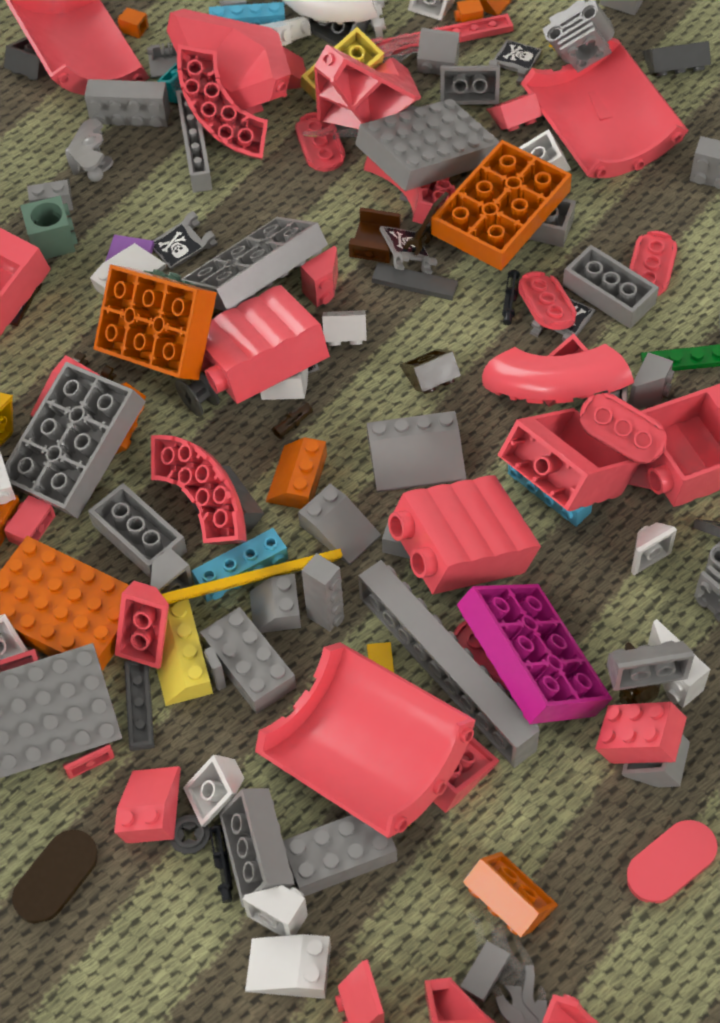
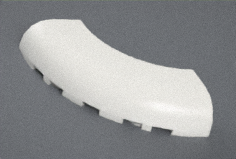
(335, 10)

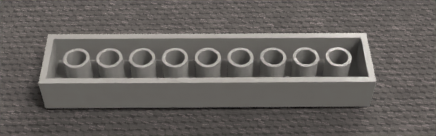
(448, 663)

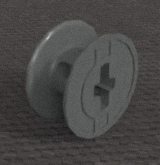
(196, 393)

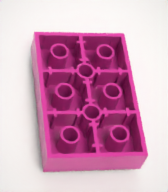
(533, 653)

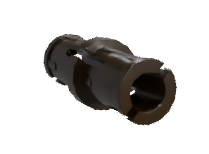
(282, 428)

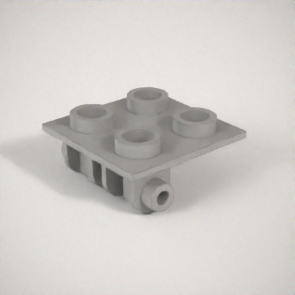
(161, 59)

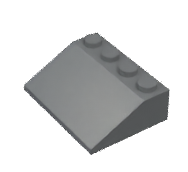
(416, 451)

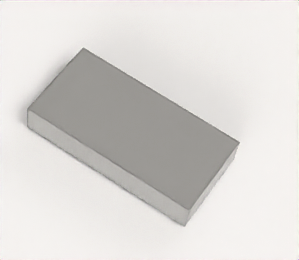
(215, 668)
(485, 971)

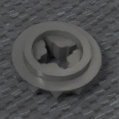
(189, 823)

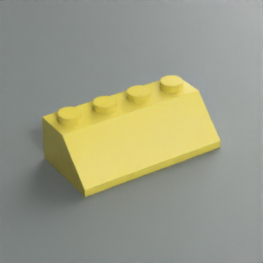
(183, 666)

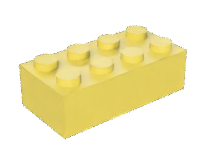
(355, 45)

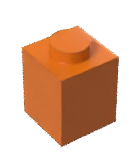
(468, 11)
(133, 22)

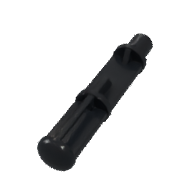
(510, 296)
(222, 862)

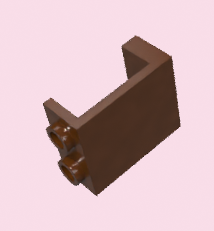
(369, 241)

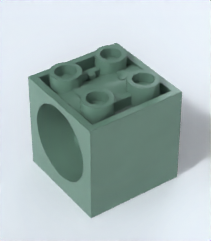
(49, 226)

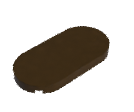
(55, 876)

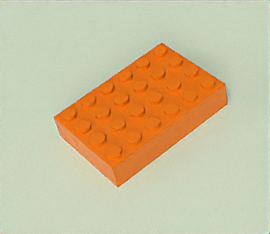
(501, 204)
(155, 322)
(60, 601)

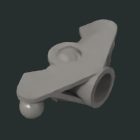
(85, 152)

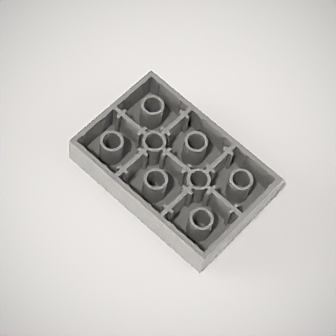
(426, 143)
(258, 260)
(72, 438)
(54, 710)

